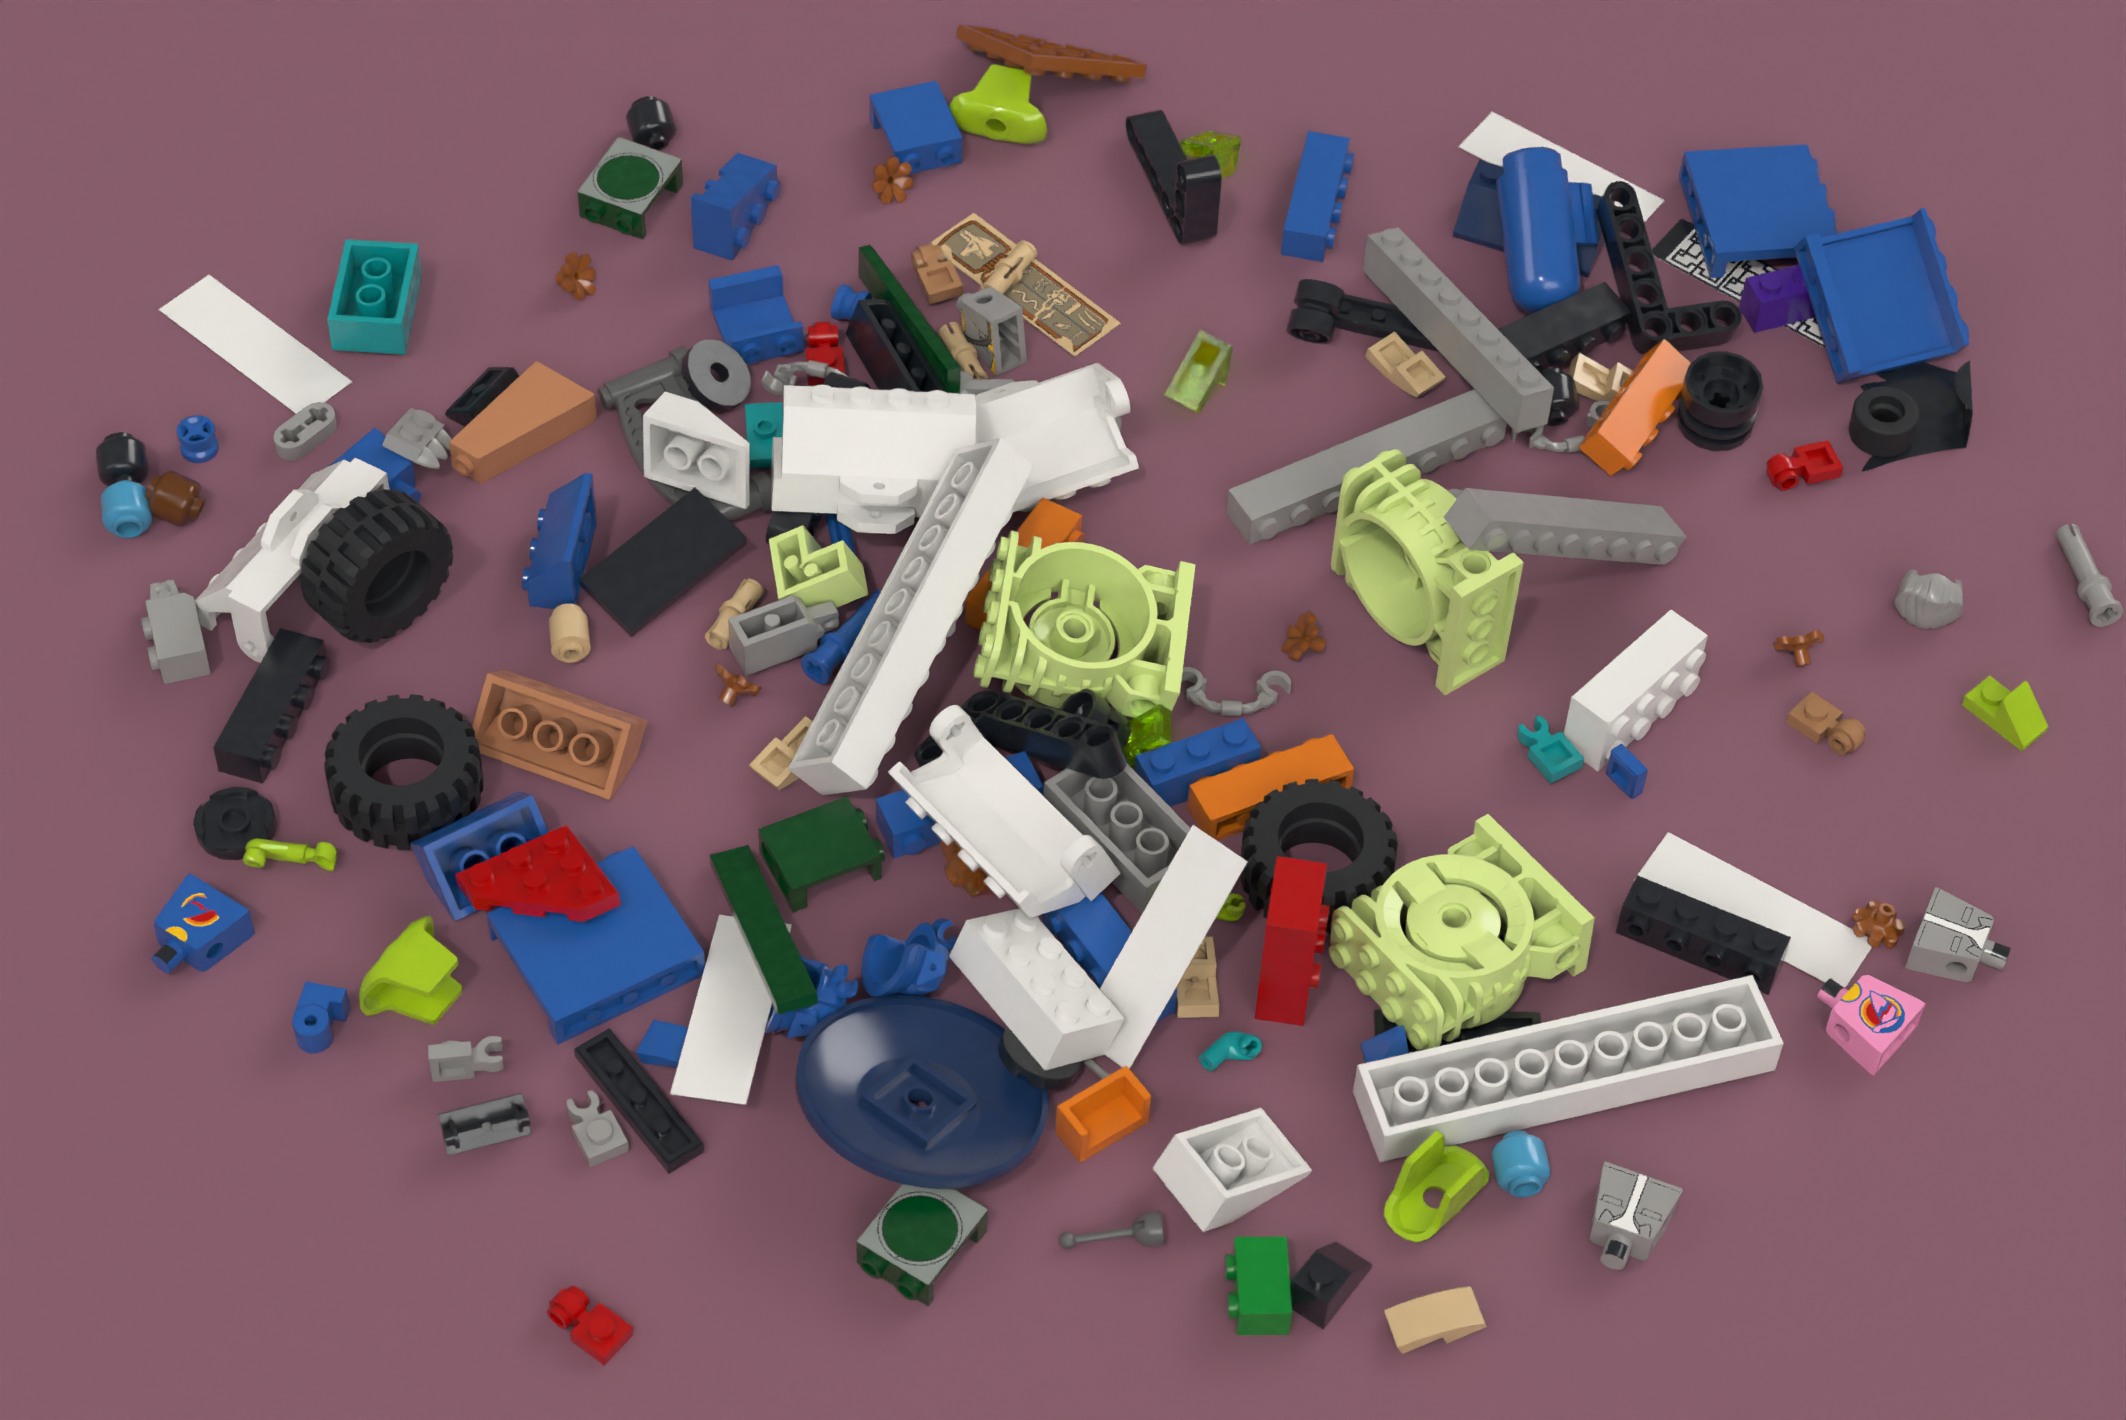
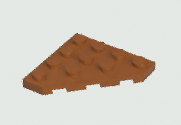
(1039, 55)

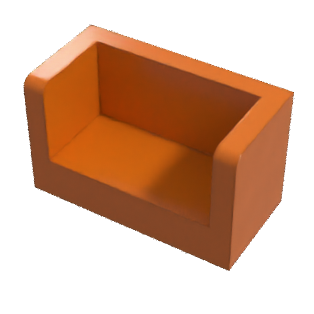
(1103, 1114)

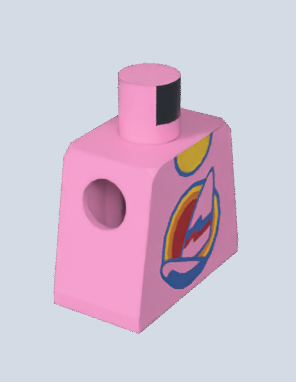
(1870, 1019)

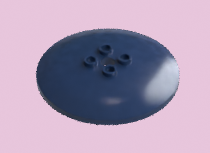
(895, 1050)

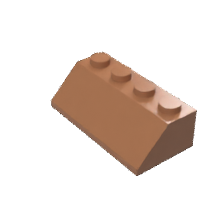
(556, 733)

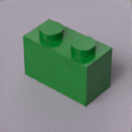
(1260, 1286)

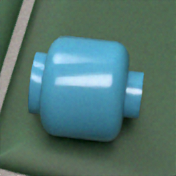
(125, 509)
(1521, 1164)

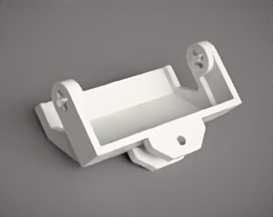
(1061, 429)
(866, 452)
(276, 552)
(1002, 822)

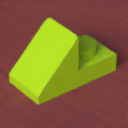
(2009, 713)

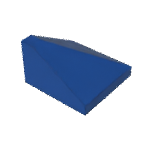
(1385, 1045)

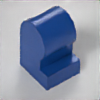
(316, 1013)

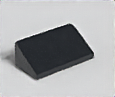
(481, 394)

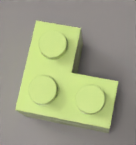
(815, 572)

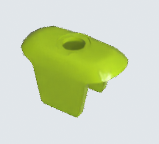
(1000, 108)
(412, 976)
(1433, 1167)

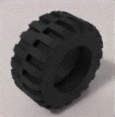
(376, 565)
(395, 732)
(1324, 816)

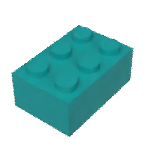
(375, 297)

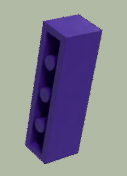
(1775, 299)

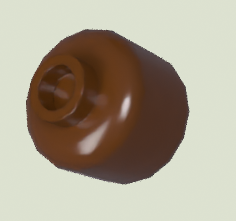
(175, 498)

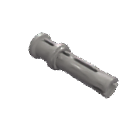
(2093, 587)

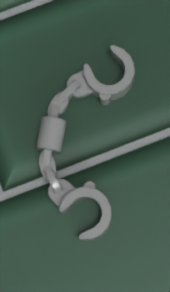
(785, 375)
(1570, 444)
(1235, 708)

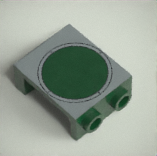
(627, 186)
(919, 1237)

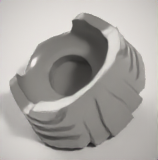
(1929, 600)

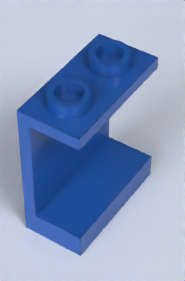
(917, 126)
(755, 314)

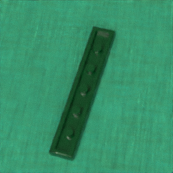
(884, 285)
(763, 930)

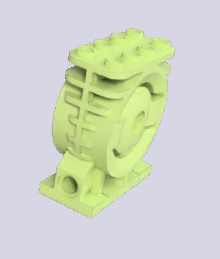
(1419, 572)
(1139, 606)
(1454, 908)

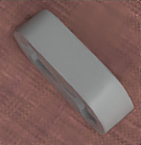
(305, 431)

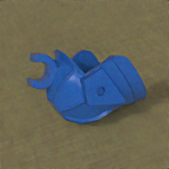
(907, 966)
(830, 993)

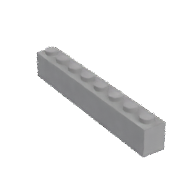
(1458, 330)
(1313, 484)
(1564, 527)

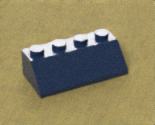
(1481, 221)

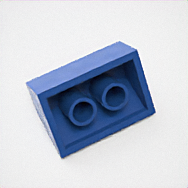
(562, 546)
(473, 841)

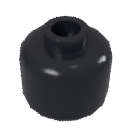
(651, 122)
(1564, 398)
(121, 459)

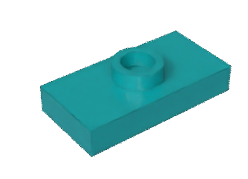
(762, 424)

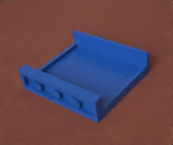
(1754, 202)
(1882, 296)
(607, 963)

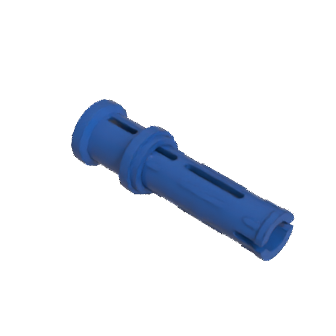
(836, 645)

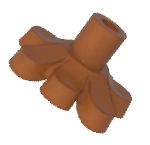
(891, 180)
(575, 276)
(1303, 637)
(1800, 645)
(734, 685)
(1879, 923)

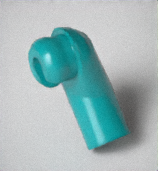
(1230, 1047)

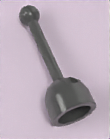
(1145, 1229)

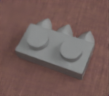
(419, 438)

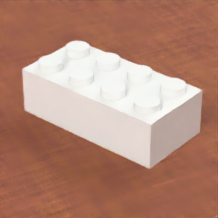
(1636, 689)
(1036, 988)

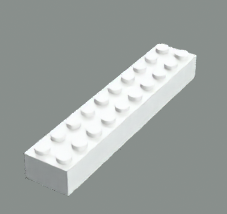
(911, 618)
(1567, 1067)

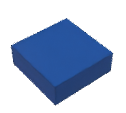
(1626, 771)

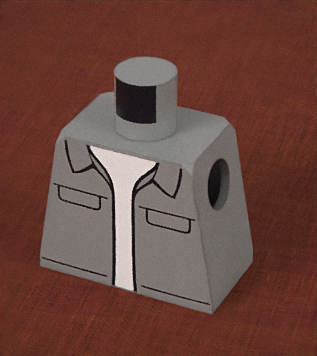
(1954, 940)
(1630, 1214)

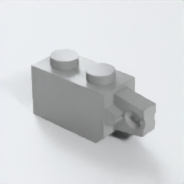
(778, 632)
(176, 634)

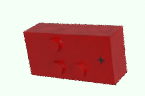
(1292, 936)

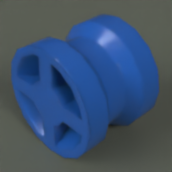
(845, 302)
(197, 439)

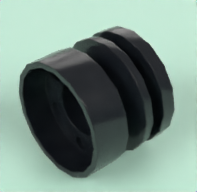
(1719, 401)

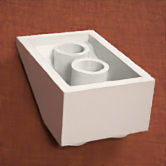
(695, 450)
(1229, 1167)

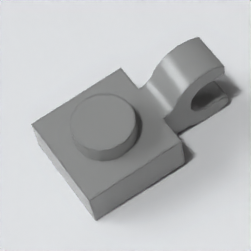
(459, 1060)

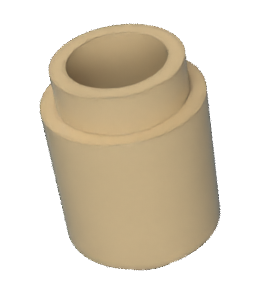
(569, 633)

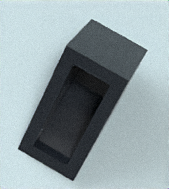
(1327, 1282)

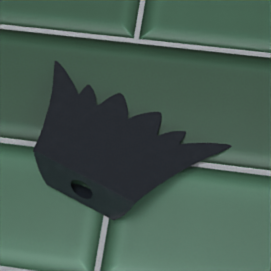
(1942, 407)

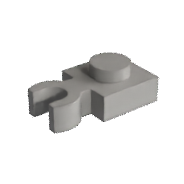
(596, 1133)

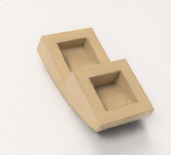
(1402, 367)
(1596, 380)
(777, 756)
(1198, 986)
(1435, 1316)

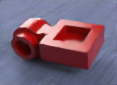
(824, 338)
(1813, 461)
(595, 1332)

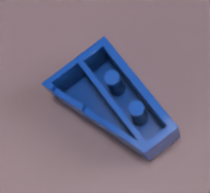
(733, 205)

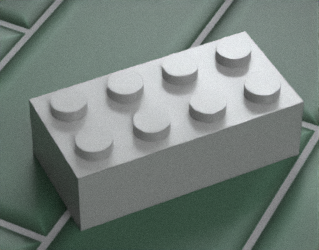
(1126, 821)

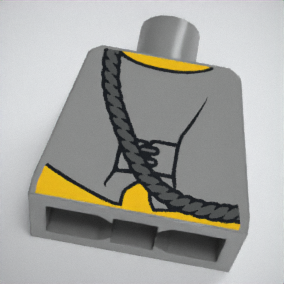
(994, 328)

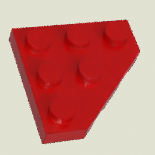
(540, 878)

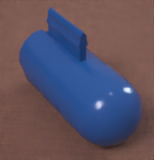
(1541, 226)

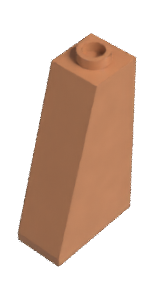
(521, 422)

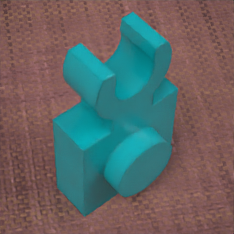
(1550, 754)

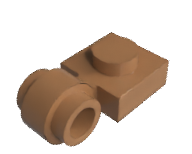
(935, 275)
(1821, 719)

